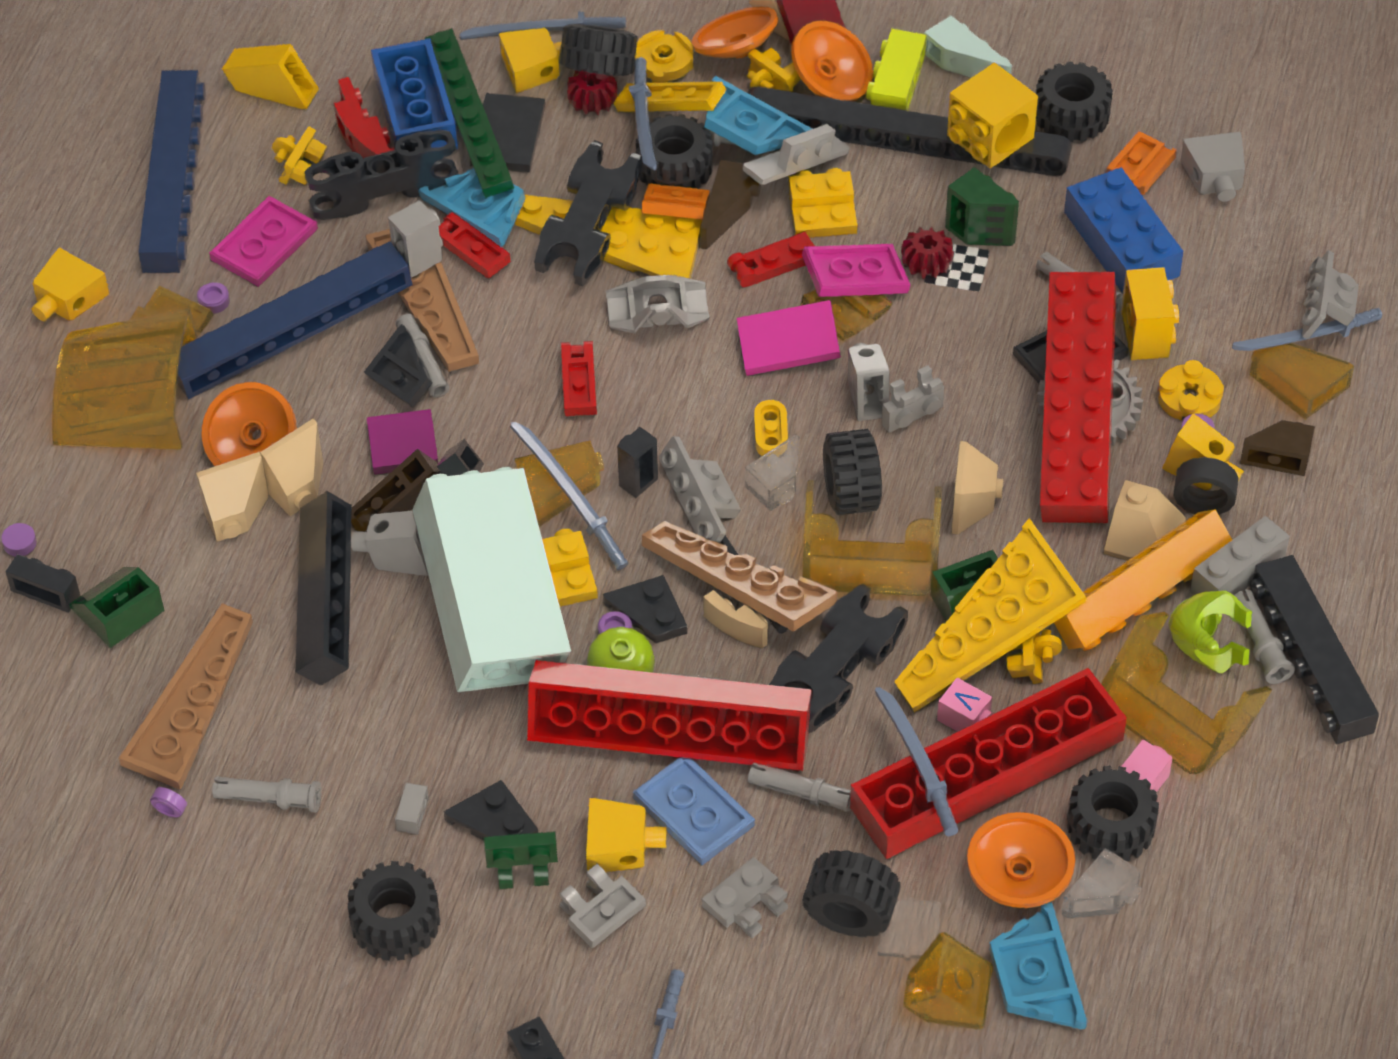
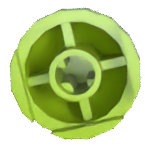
(622, 649)

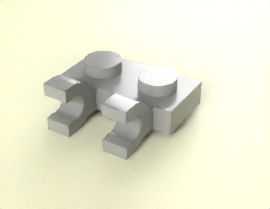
(910, 406)
(738, 894)
(606, 912)

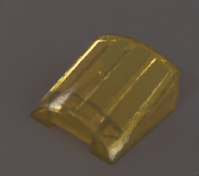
(121, 383)

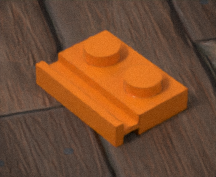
(1143, 160)
(675, 201)

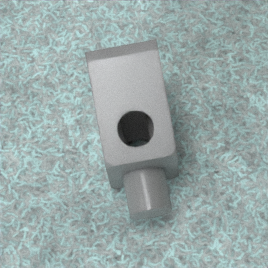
(1215, 163)
(868, 367)
(392, 543)

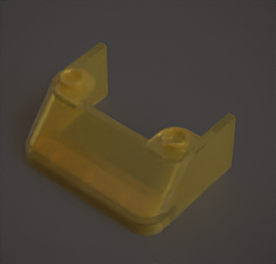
(879, 565)
(1164, 716)

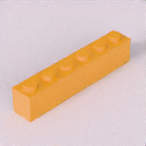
(1142, 580)

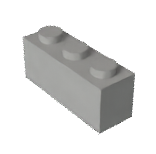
(1235, 563)

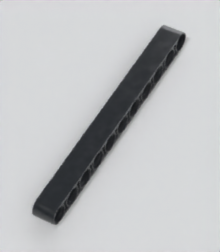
(909, 131)

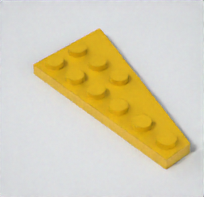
(637, 240)
(1001, 610)

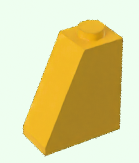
(271, 74)

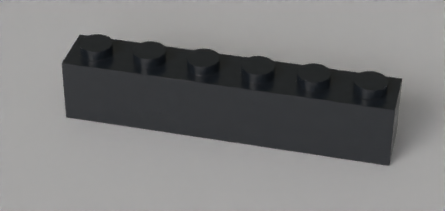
(323, 588)
(1314, 650)

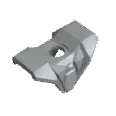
(630, 308)

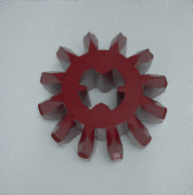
(591, 91)
(927, 252)

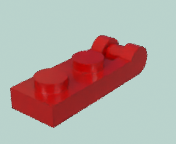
(472, 245)
(769, 260)
(578, 379)

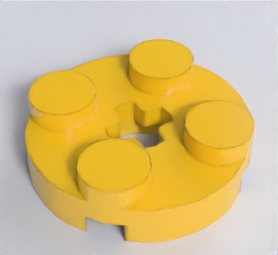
(668, 68)
(1193, 377)

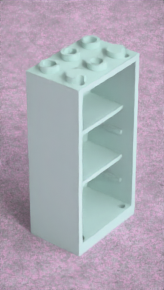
(489, 577)

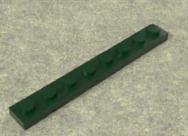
(470, 115)

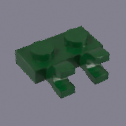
(521, 849)

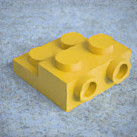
(823, 203)
(570, 567)

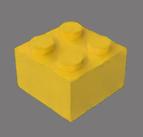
(1149, 313)

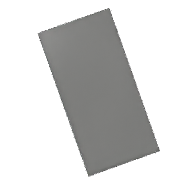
(412, 808)

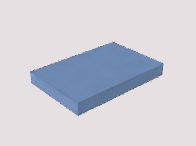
(694, 809)

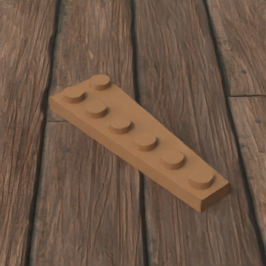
(436, 312)
(762, 589)
(180, 717)

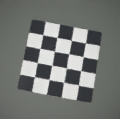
(965, 271)

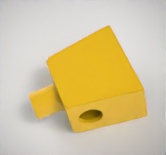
(529, 57)
(67, 287)
(1198, 441)
(619, 835)

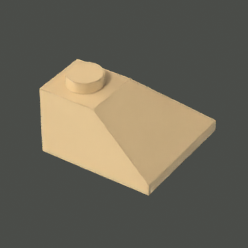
(294, 467)
(974, 488)
(233, 495)
(1140, 520)

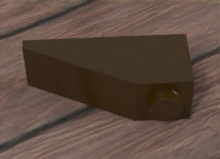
(728, 201)
(396, 491)

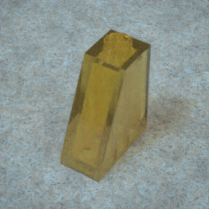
(1301, 376)
(578, 462)

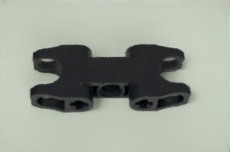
(360, 179)
(580, 231)
(848, 641)

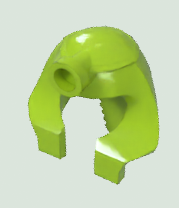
(1196, 622)

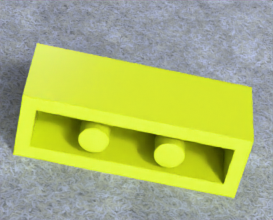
(898, 70)

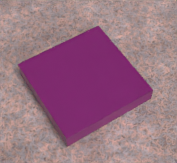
(398, 436)

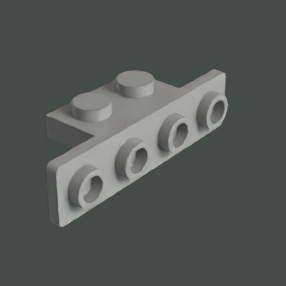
(797, 155)
(1328, 294)
(700, 490)

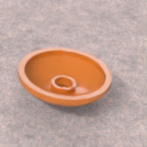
(735, 33)
(832, 61)
(238, 414)
(1022, 844)

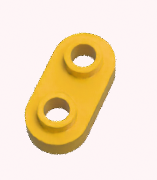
(772, 431)

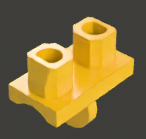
(767, 73)
(287, 150)
(1030, 661)

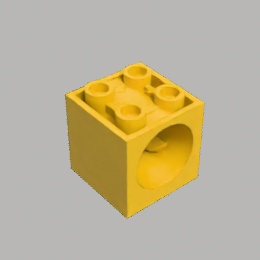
(992, 115)

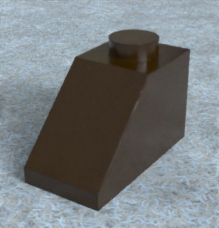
(1279, 447)

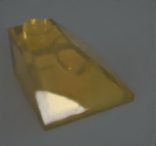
(949, 985)

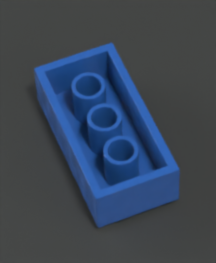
(412, 90)
(1121, 226)

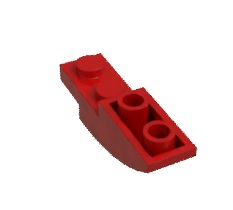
(359, 130)

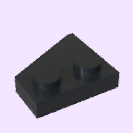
(400, 368)
(650, 608)
(491, 813)

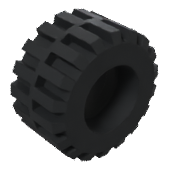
(598, 49)
(1073, 101)
(681, 152)
(852, 471)
(1118, 791)
(390, 886)
(851, 893)

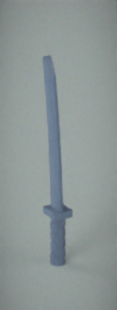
(550, 25)
(640, 93)
(1296, 335)
(595, 524)
(935, 789)
(666, 1014)

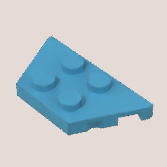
(750, 121)
(464, 197)
(1037, 971)

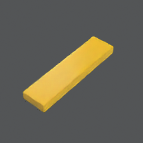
(675, 96)

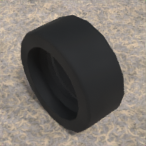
(1205, 471)

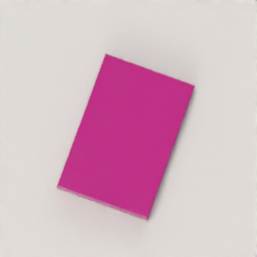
(263, 241)
(856, 270)
(788, 338)

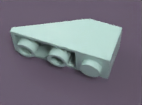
(960, 50)

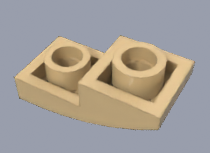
(740, 623)

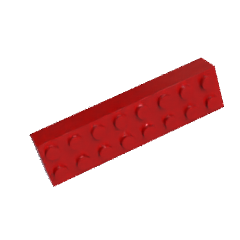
(1078, 398)
(668, 715)
(990, 761)

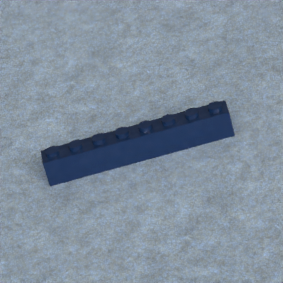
(171, 172)
(291, 318)

